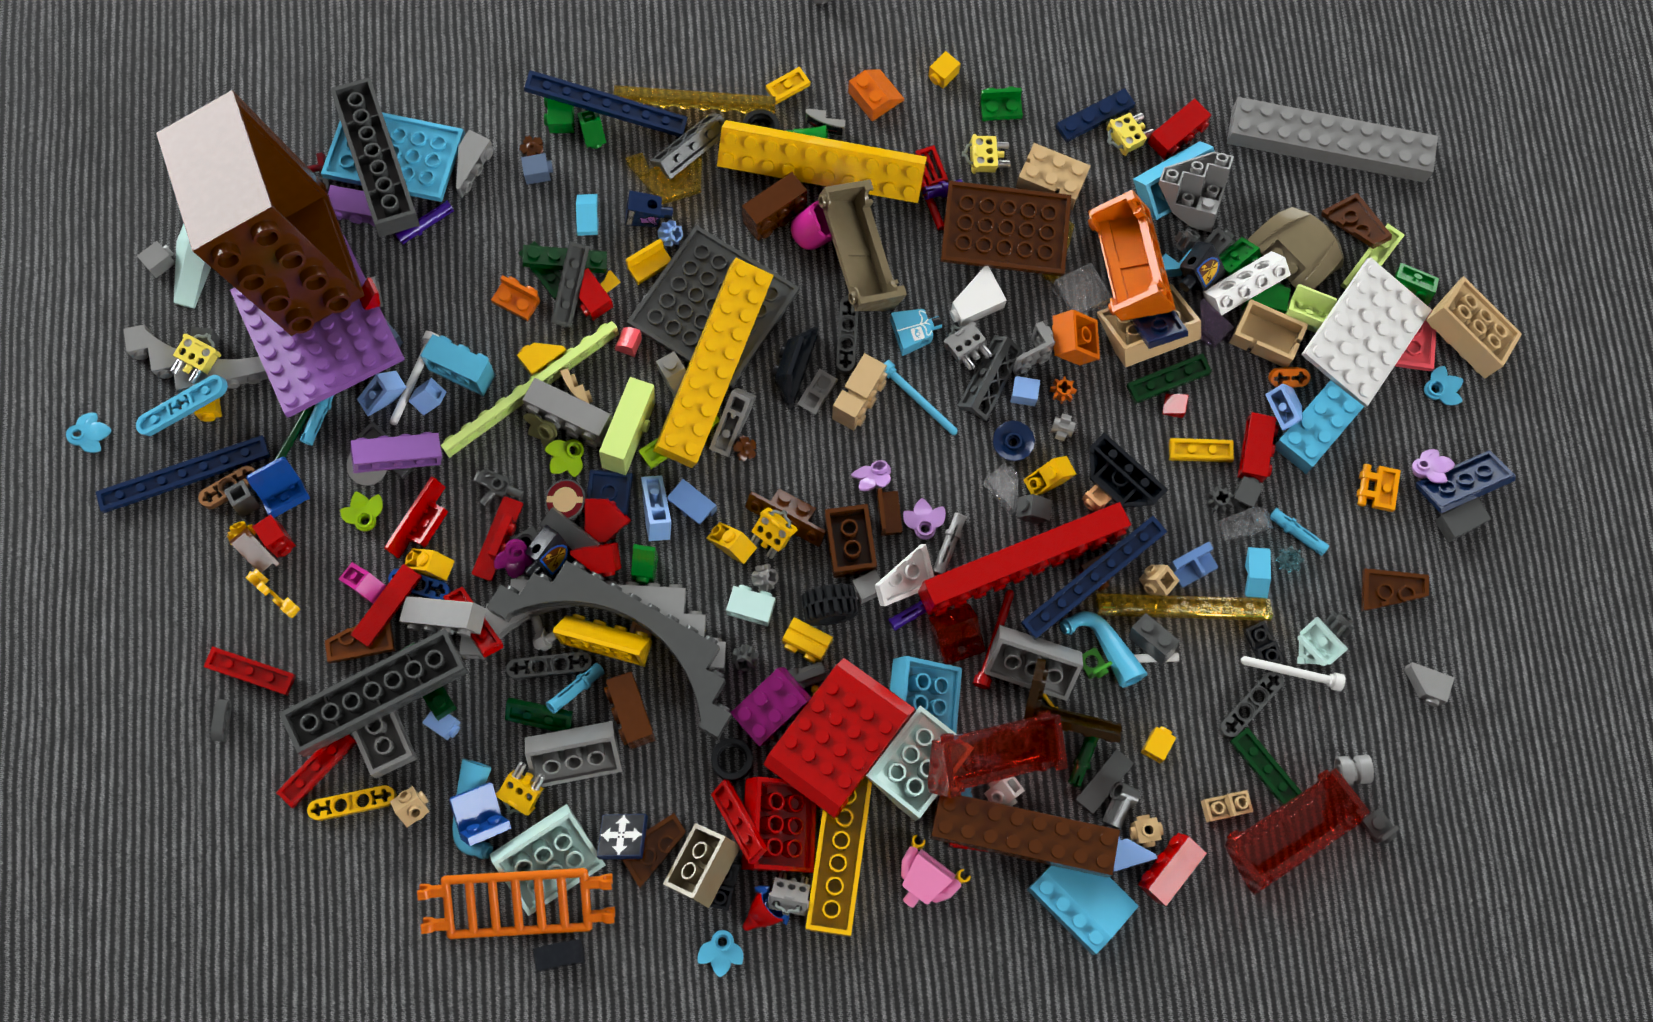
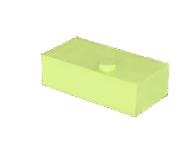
(627, 426)

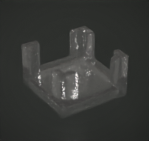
(1082, 289)

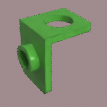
(1098, 671)

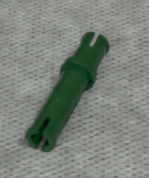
(1081, 763)

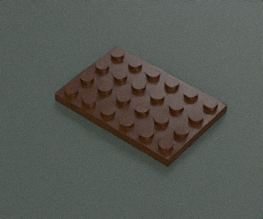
(1006, 228)

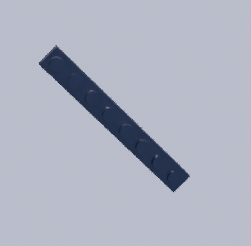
(605, 103)
(182, 474)
(1093, 577)

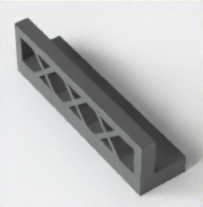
(689, 145)
(988, 373)

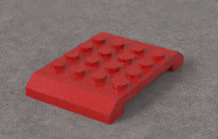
(838, 737)

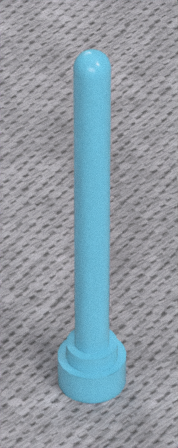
(891, 371)

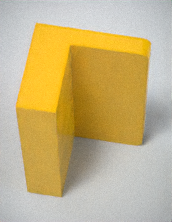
(648, 261)

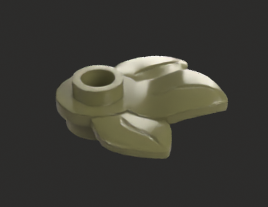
(541, 429)

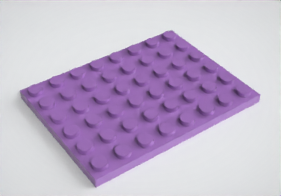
(325, 358)

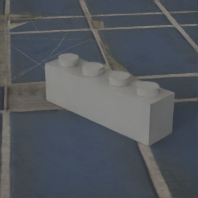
(439, 614)

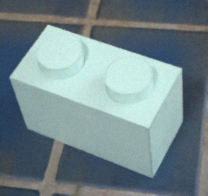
(751, 605)

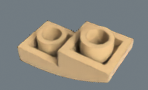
(573, 387)
(1227, 806)

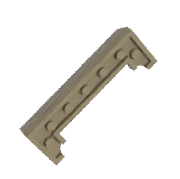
(860, 247)

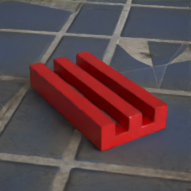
(939, 165)

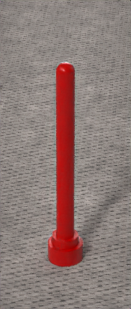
(983, 680)

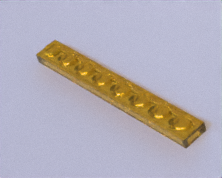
(696, 99)
(1184, 607)

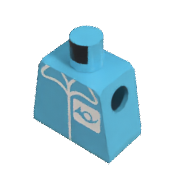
(913, 329)

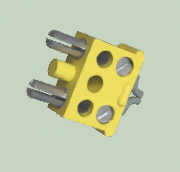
(1127, 133)
(985, 154)
(195, 355)

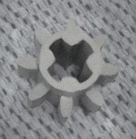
(1063, 427)
(764, 577)

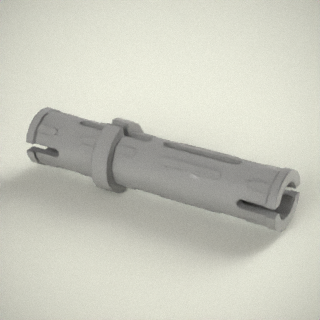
(957, 522)

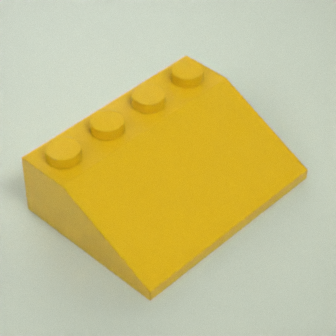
(603, 640)

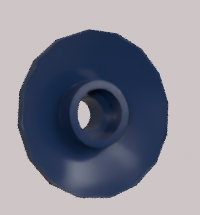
(1017, 432)

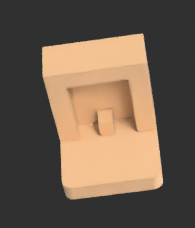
(1095, 499)

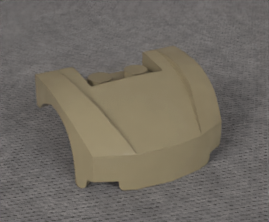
(1306, 244)

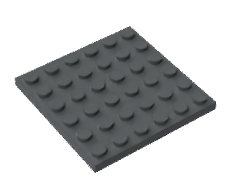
(686, 290)

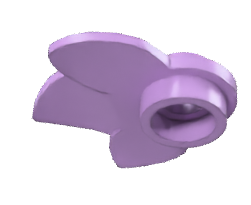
(1432, 466)
(873, 475)
(924, 516)

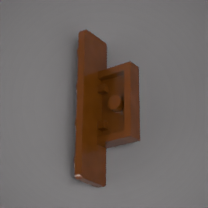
(798, 513)

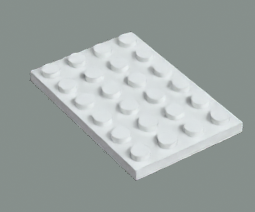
(1366, 332)

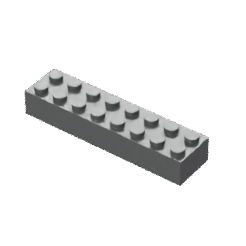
(374, 157)
(373, 693)

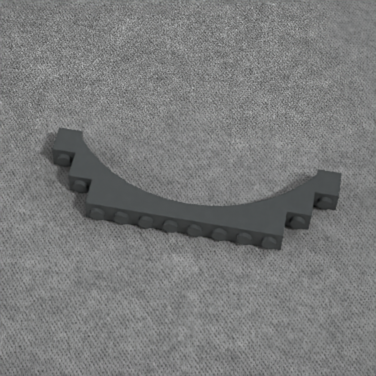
(579, 588)

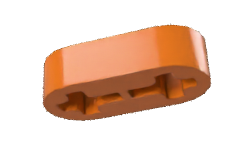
(1289, 372)

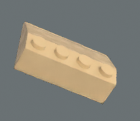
(1474, 328)
(1129, 344)

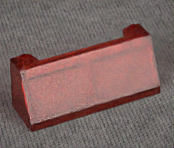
(996, 753)
(1296, 831)

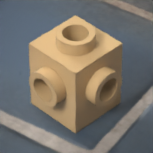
(1158, 580)
(410, 806)
(1138, 833)

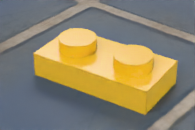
(788, 85)

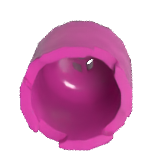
(811, 228)

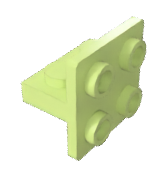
(1310, 306)

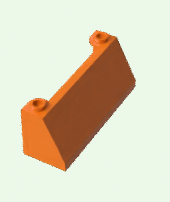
(1132, 258)

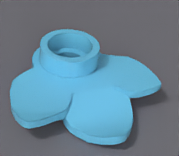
(1445, 386)
(90, 431)
(720, 956)

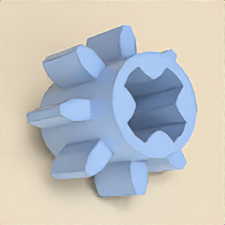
(670, 233)

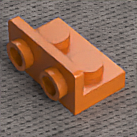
(516, 298)

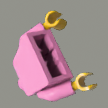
(926, 877)

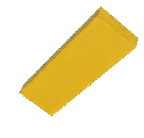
(1201, 450)

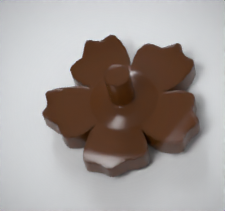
(532, 147)
(745, 448)

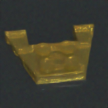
(684, 184)

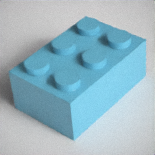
(458, 364)

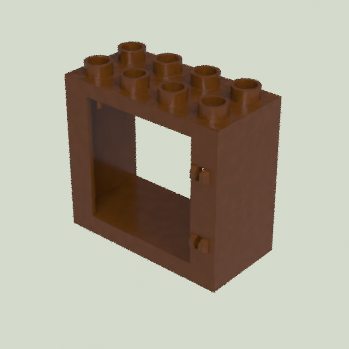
(259, 214)

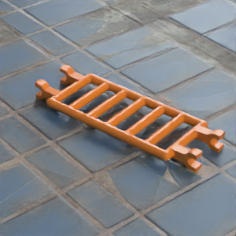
(447, 924)

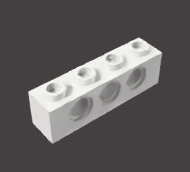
(1247, 282)

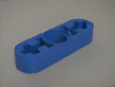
(437, 584)

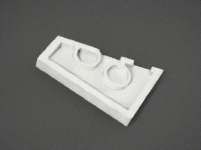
(905, 577)

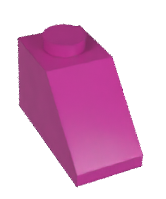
(362, 582)

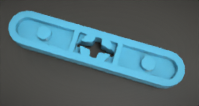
(193, 398)

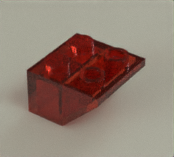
(957, 634)

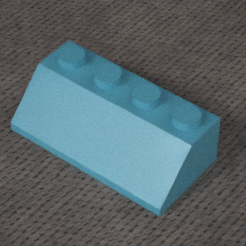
(1148, 182)

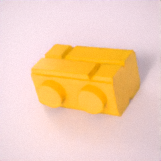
(806, 640)

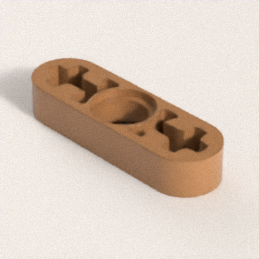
(217, 500)

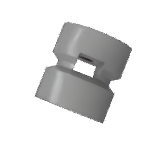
(1357, 770)

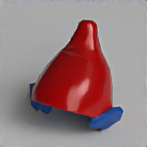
(760, 914)

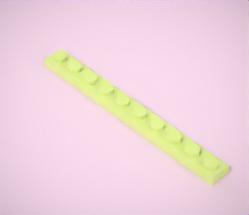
(507, 405)

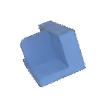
(692, 502)
(1194, 565)

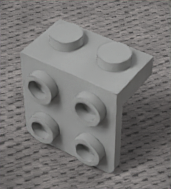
(1043, 341)

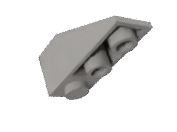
(472, 155)

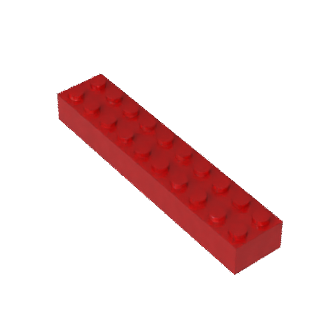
(1024, 559)

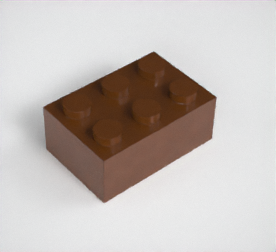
(774, 206)
(850, 540)
(629, 710)

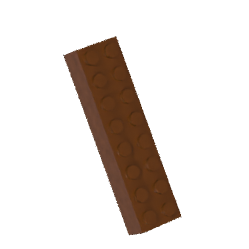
(1025, 834)

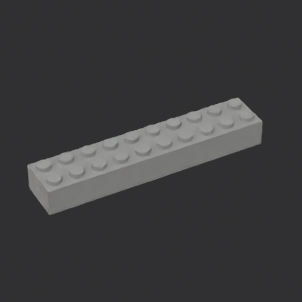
(1332, 139)

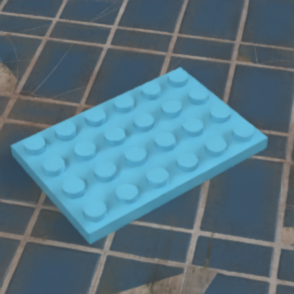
(422, 148)

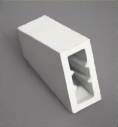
(978, 299)

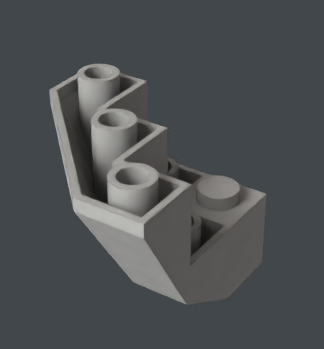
(1197, 188)

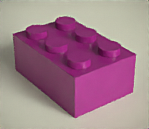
(771, 706)

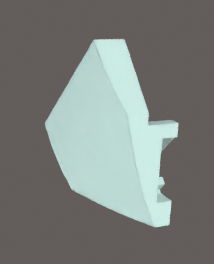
(1319, 644)

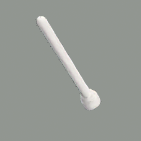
(410, 383)
(1334, 681)

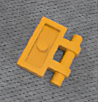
(1385, 487)

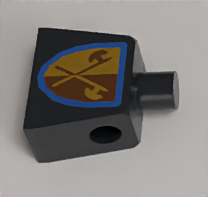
(1201, 268)
(548, 553)

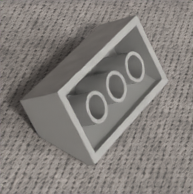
(1015, 658)
(573, 754)

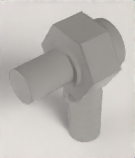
(543, 639)

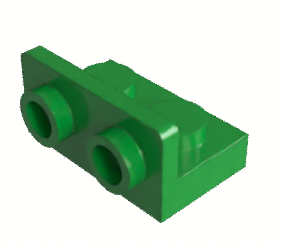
(1001, 104)
(1239, 255)
(1418, 282)

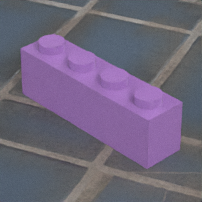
(350, 205)
(395, 452)

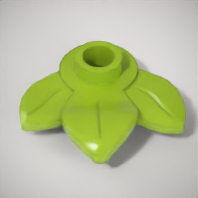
(562, 459)
(362, 508)

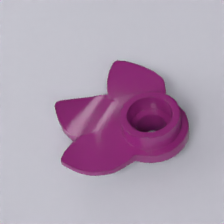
(513, 560)

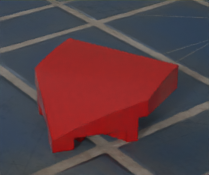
(603, 519)

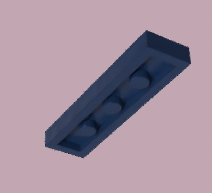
(1095, 115)

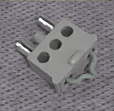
(966, 344)
(789, 895)

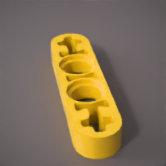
(351, 800)

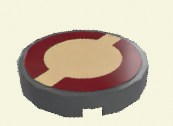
(567, 498)

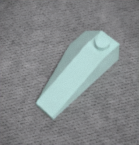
(189, 273)

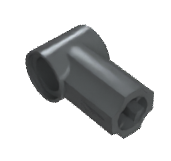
(809, 675)
(1122, 800)

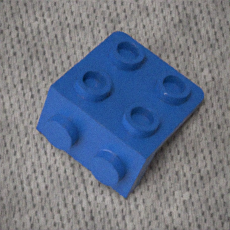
(278, 486)

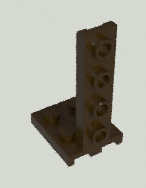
(1070, 721)

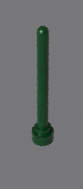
(294, 432)

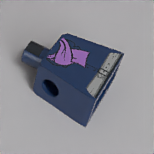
(645, 210)

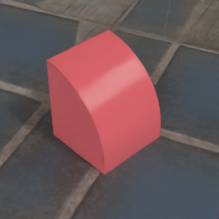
(629, 341)

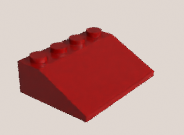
(784, 823)

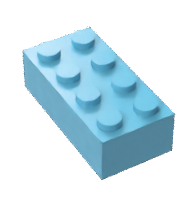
(1320, 427)

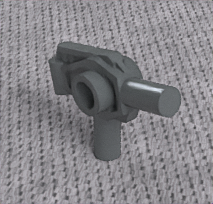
(496, 485)

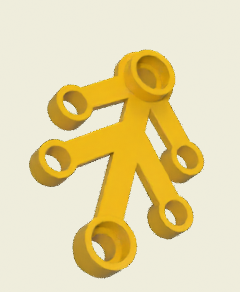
(260, 581)

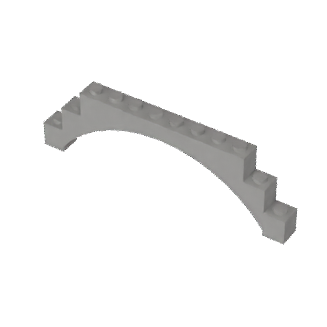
(141, 344)
(668, 599)

